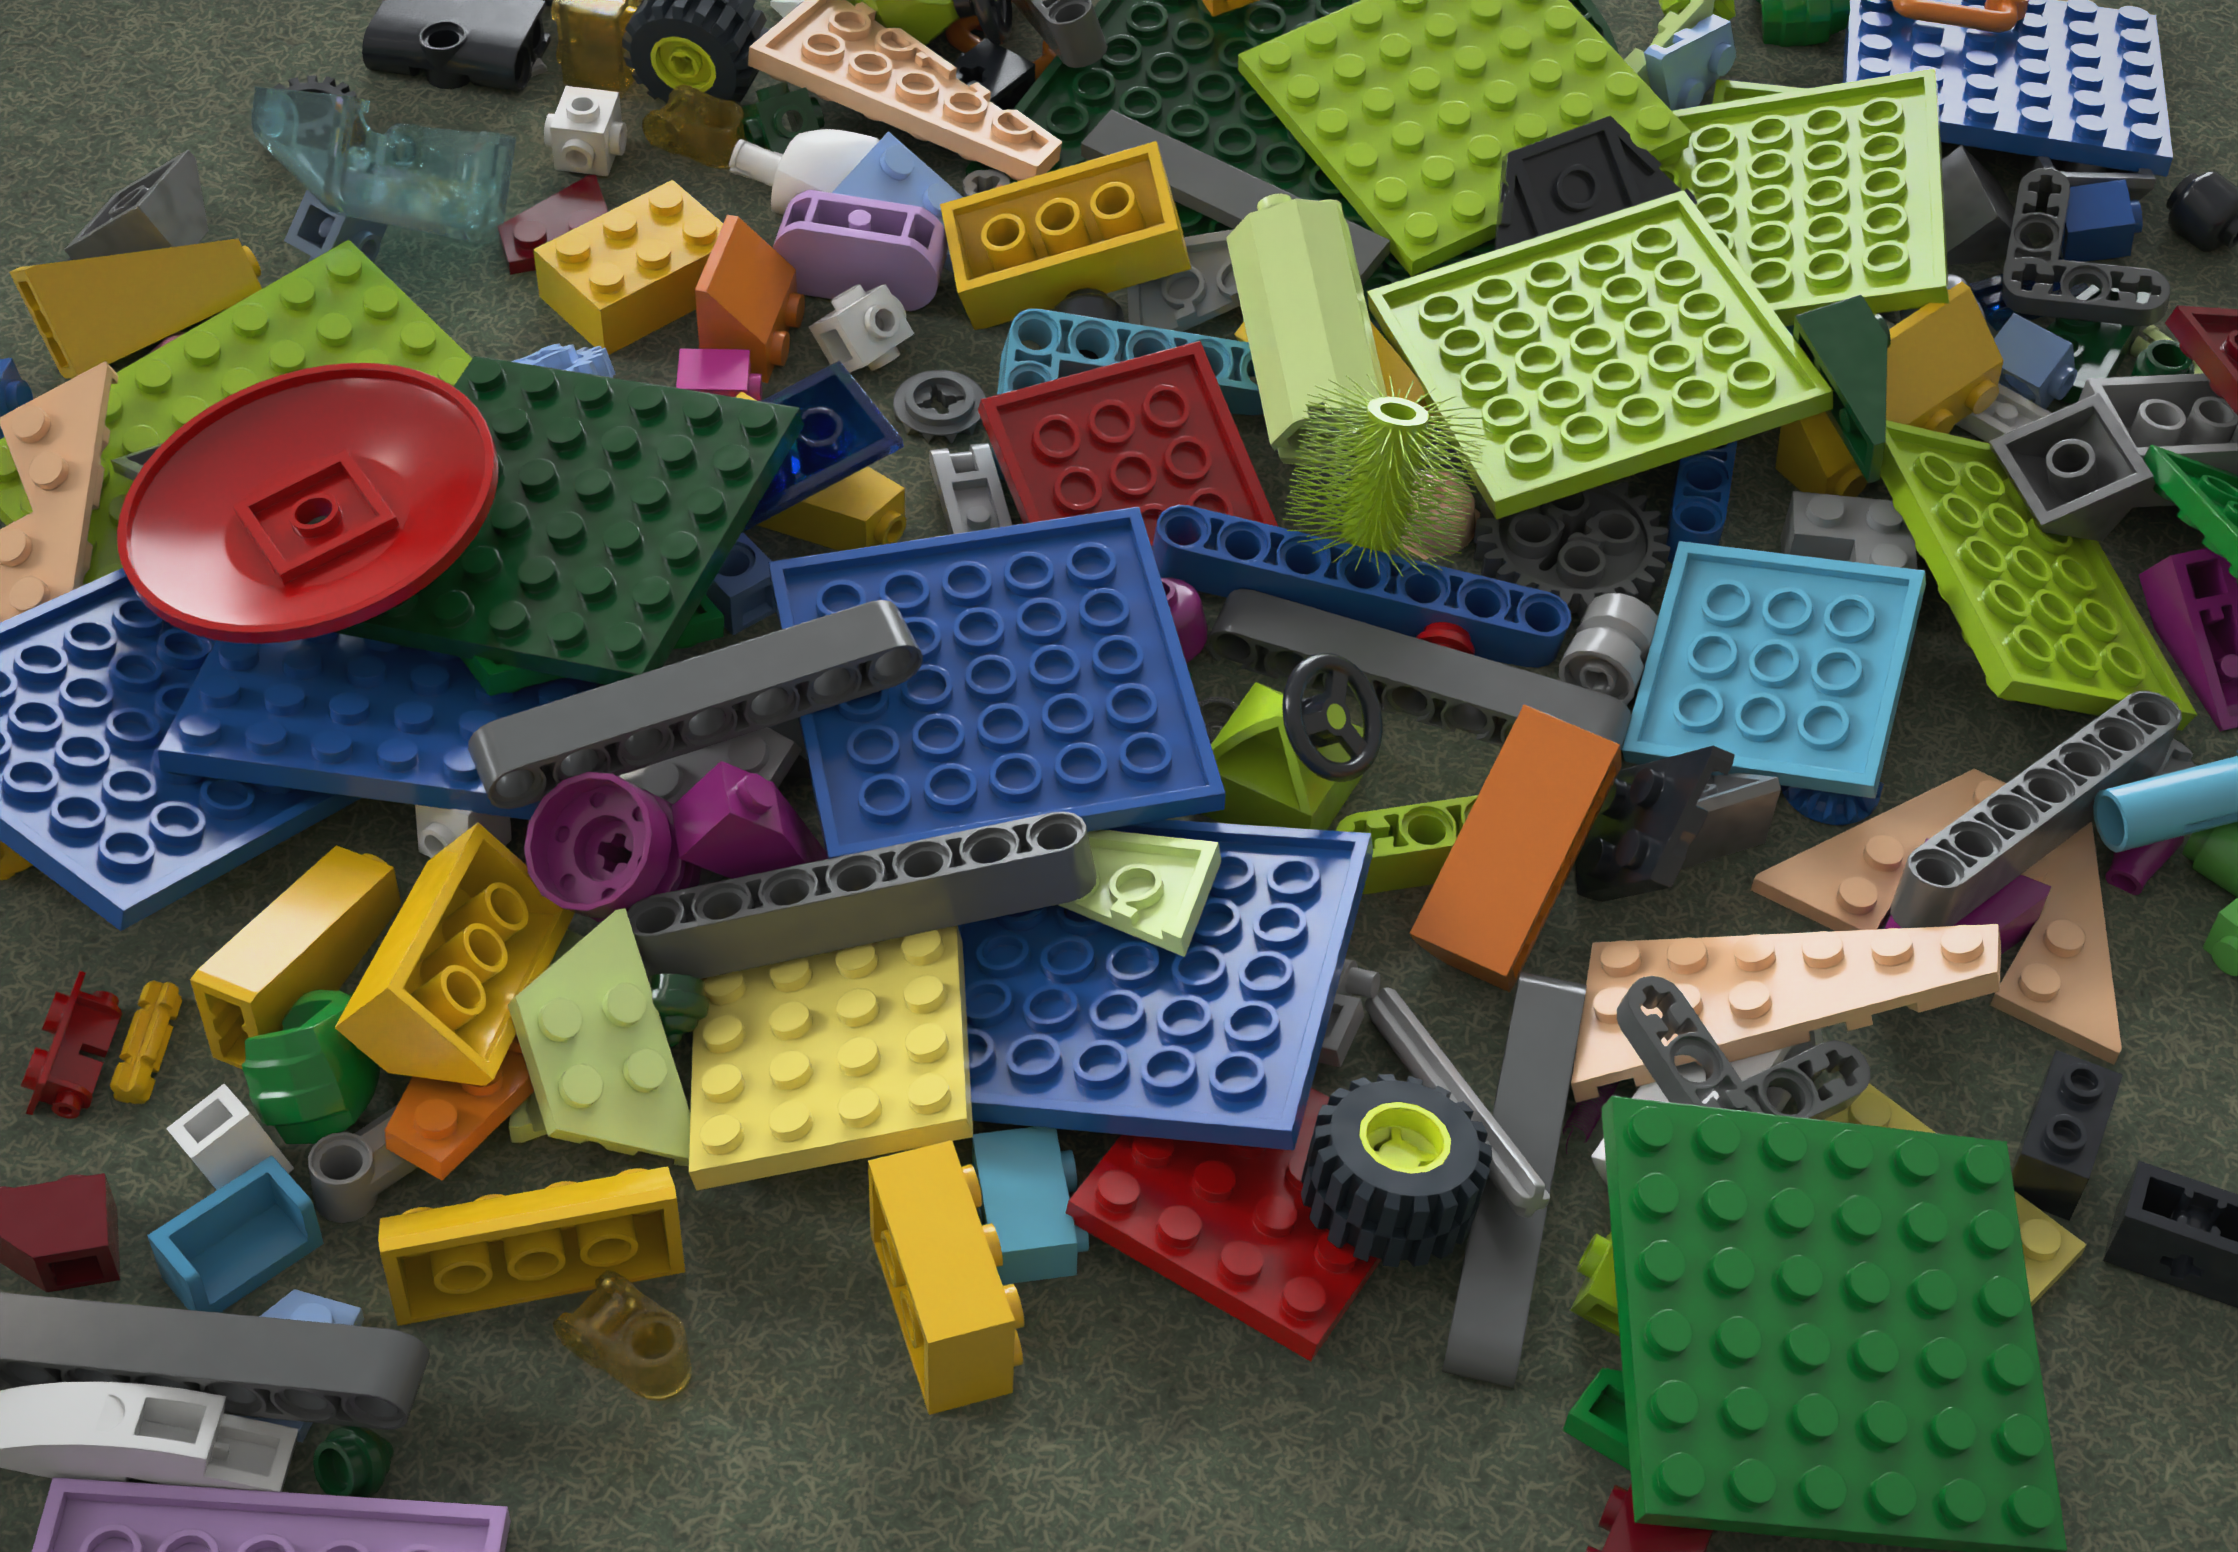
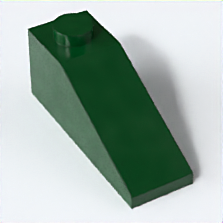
(1851, 355)

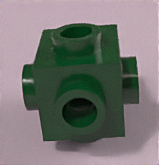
(764, 118)

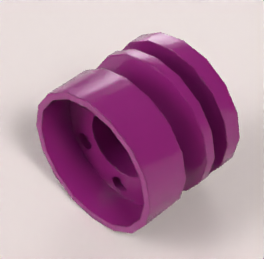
(584, 841)

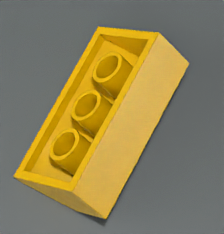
(1063, 232)
(1937, 374)
(454, 963)
(530, 1244)

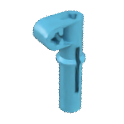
(2168, 805)

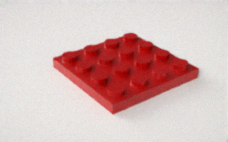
(1125, 438)
(1227, 1229)

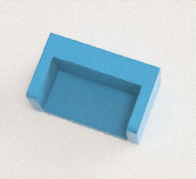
(236, 1238)

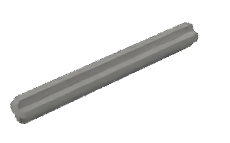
(1426, 1061)

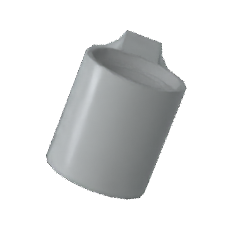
(363, 1161)

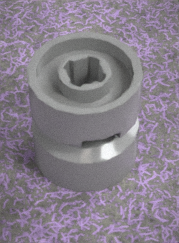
(1610, 646)

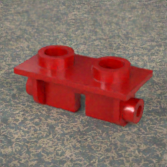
(62, 1074)

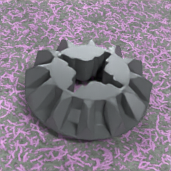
(953, 390)

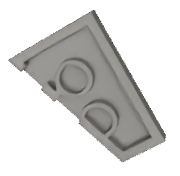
(1190, 295)

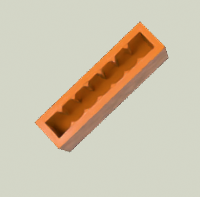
(1517, 847)

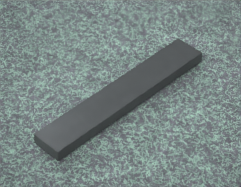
(1212, 184)

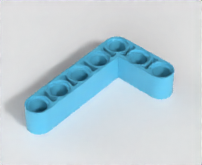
(1113, 342)

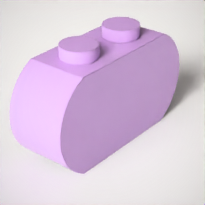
(862, 241)

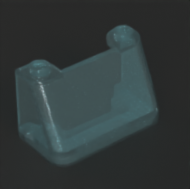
(404, 179)

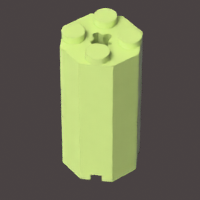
(1303, 317)

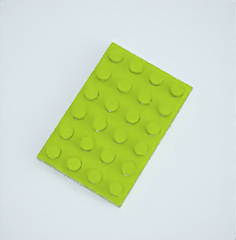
(2029, 602)

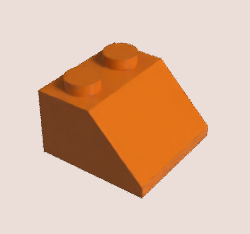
(748, 298)

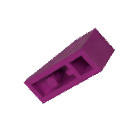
(2197, 620)
(741, 825)

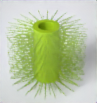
(1384, 474)

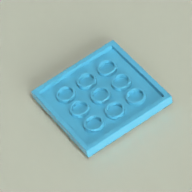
(1778, 664)

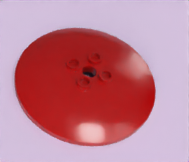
(225, 503)

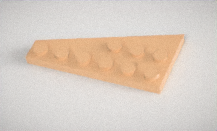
(899, 81)
(1777, 987)

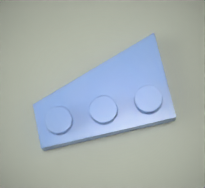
(898, 176)

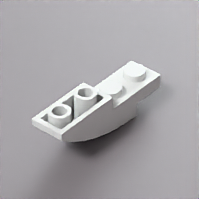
(140, 1434)

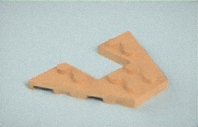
(58, 459)
(2062, 969)

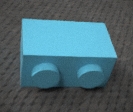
(1026, 1198)

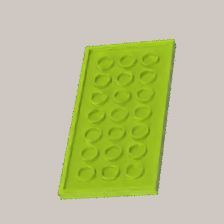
(315, 316)

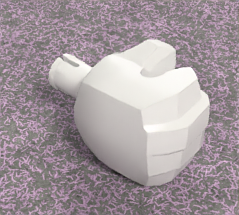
(811, 162)

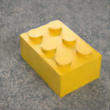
(629, 267)
(944, 1276)

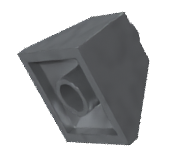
(148, 214)

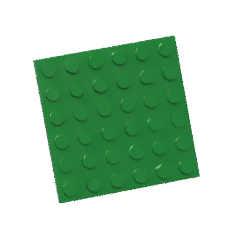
(1826, 1331)

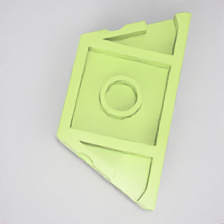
(602, 1049)

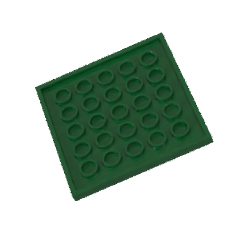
(599, 523)

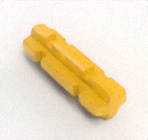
(146, 1042)

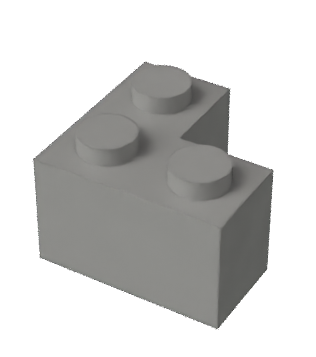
(1847, 530)

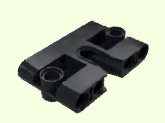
(458, 41)

